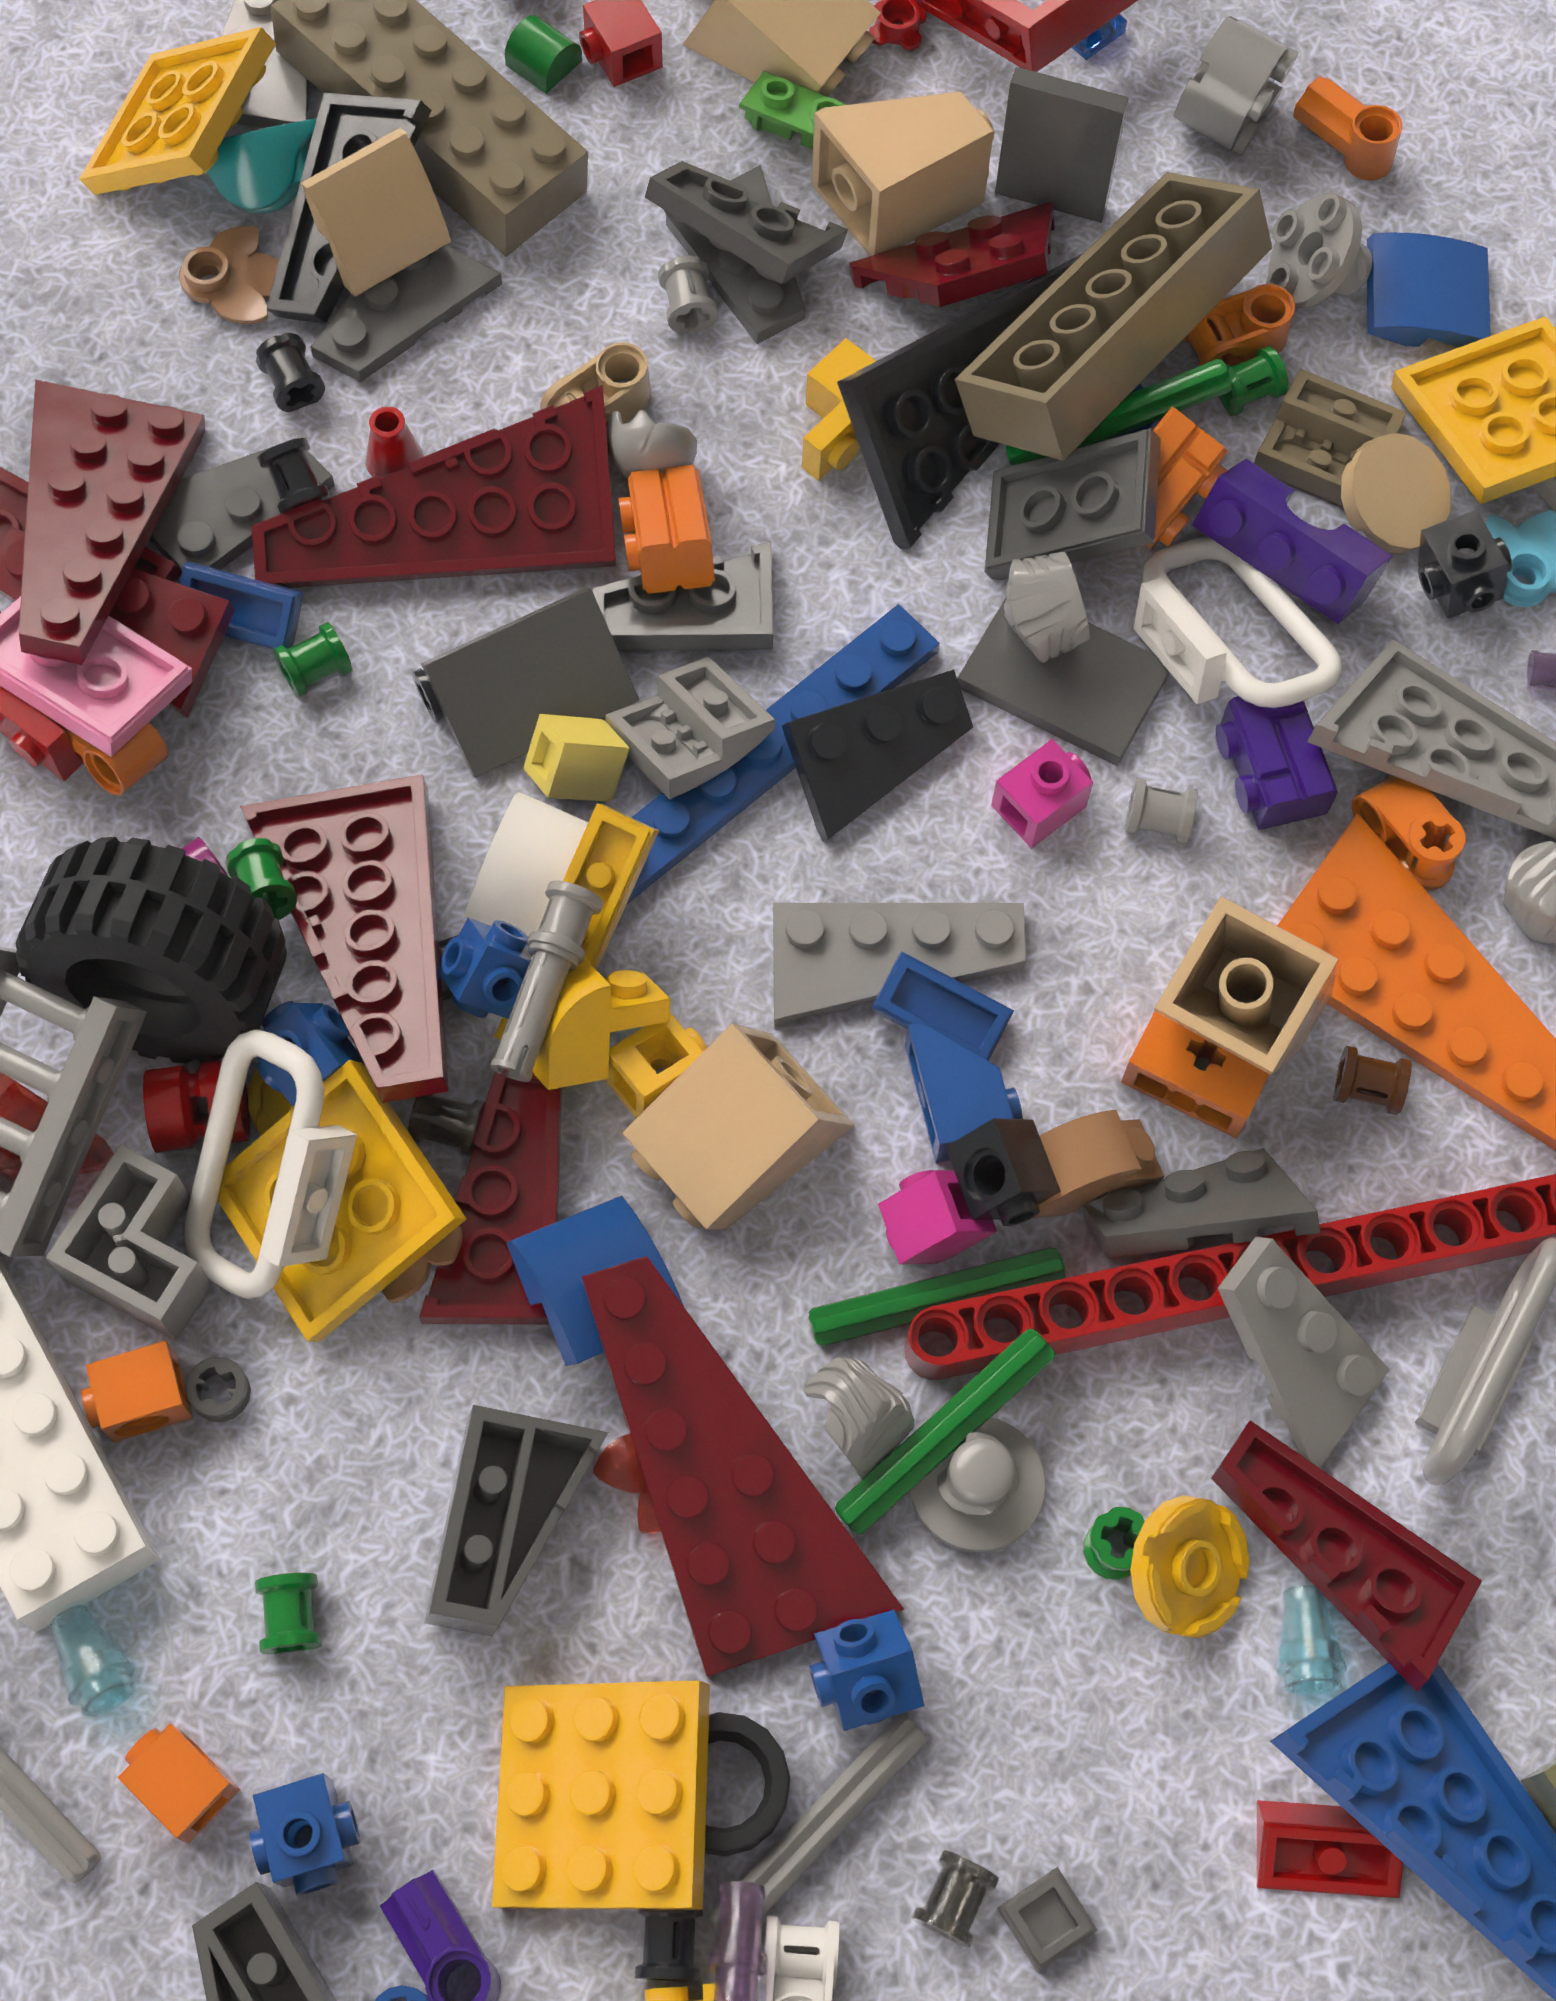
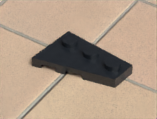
(872, 745)

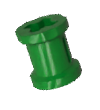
(1255, 379)
(312, 659)
(259, 865)
(1098, 1551)
(288, 1613)

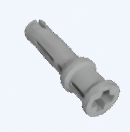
(554, 952)

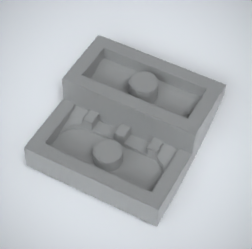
(691, 727)

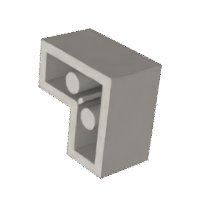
(118, 1248)

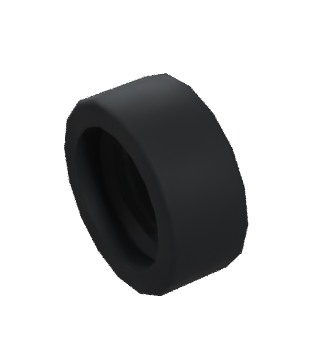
(771, 1757)

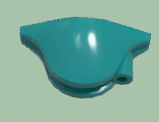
(263, 166)

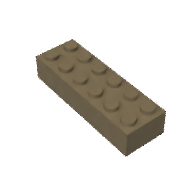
(484, 140)
(1114, 314)

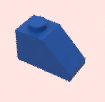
(955, 1088)

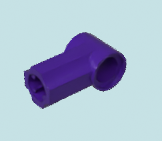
(437, 1937)

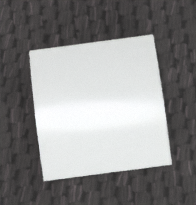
(525, 855)

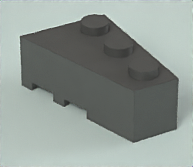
(502, 1509)
(255, 1953)

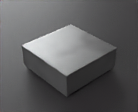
(1047, 1919)

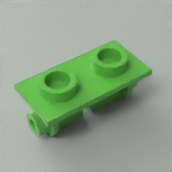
(784, 107)

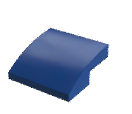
(1427, 289)
(562, 1252)

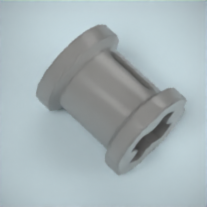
(687, 294)
(1161, 810)

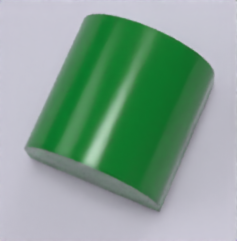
(541, 53)

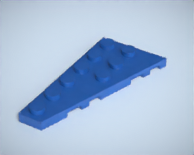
(1442, 1803)

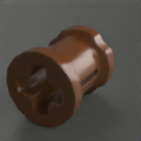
(1372, 1080)

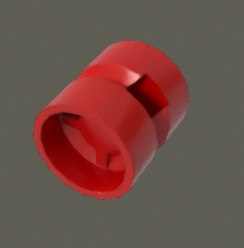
(173, 1106)

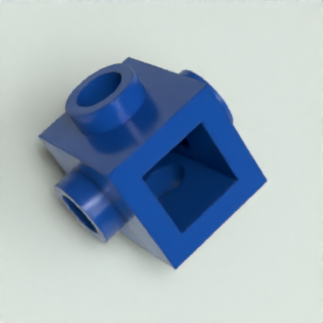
(486, 967)
(314, 1029)
(866, 1670)
(284, 1815)

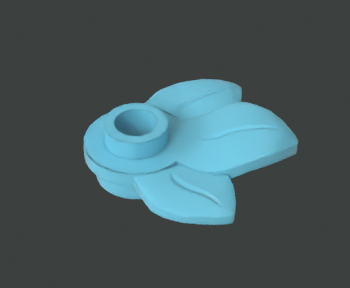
(1532, 555)

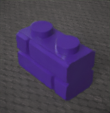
(1277, 768)

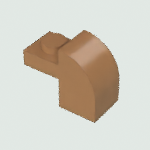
(1097, 1157)

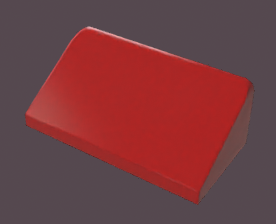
(1322, 1852)

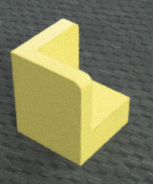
(576, 758)

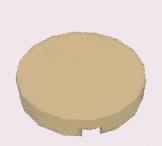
(1395, 491)

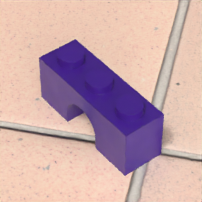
(1318, 565)

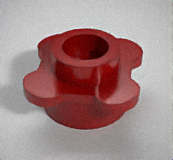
(905, 12)

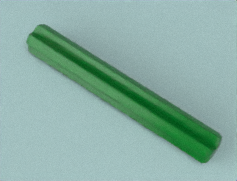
(1152, 404)
(900, 1304)
(945, 1431)

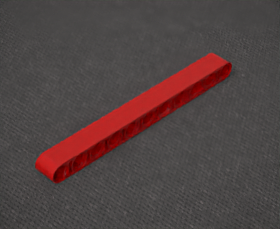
(1167, 1308)

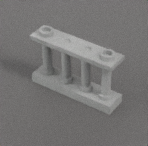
(74, 1108)

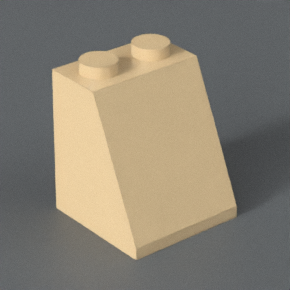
(786, 38)
(901, 165)
(1250, 987)
(734, 1127)

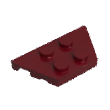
(964, 262)

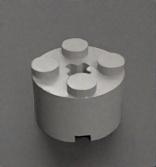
(1235, 84)

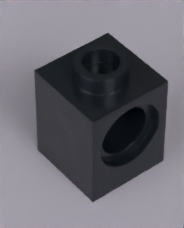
(1001, 1149)

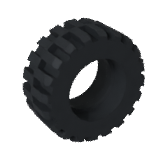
(159, 935)

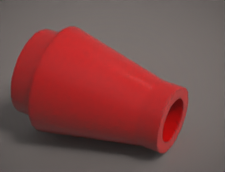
(390, 443)

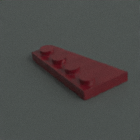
(504, 1195)
(1362, 1560)

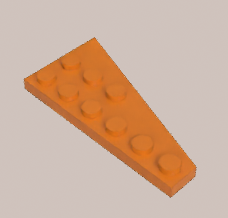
(1424, 982)

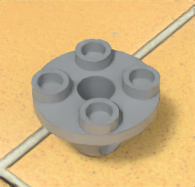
(1319, 251)
(983, 1491)

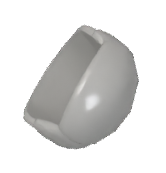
(648, 445)

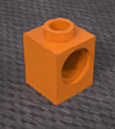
(136, 1392)
(176, 1781)

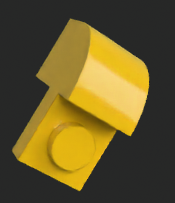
(833, 438)
(584, 1016)

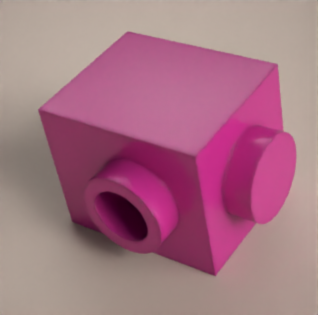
(1042, 792)
(931, 1219)

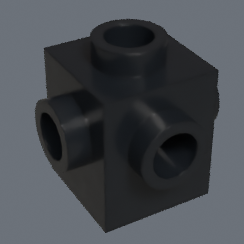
(1463, 564)

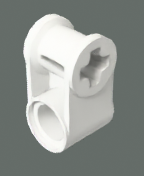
(800, 1975)

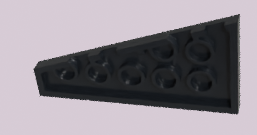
(914, 417)

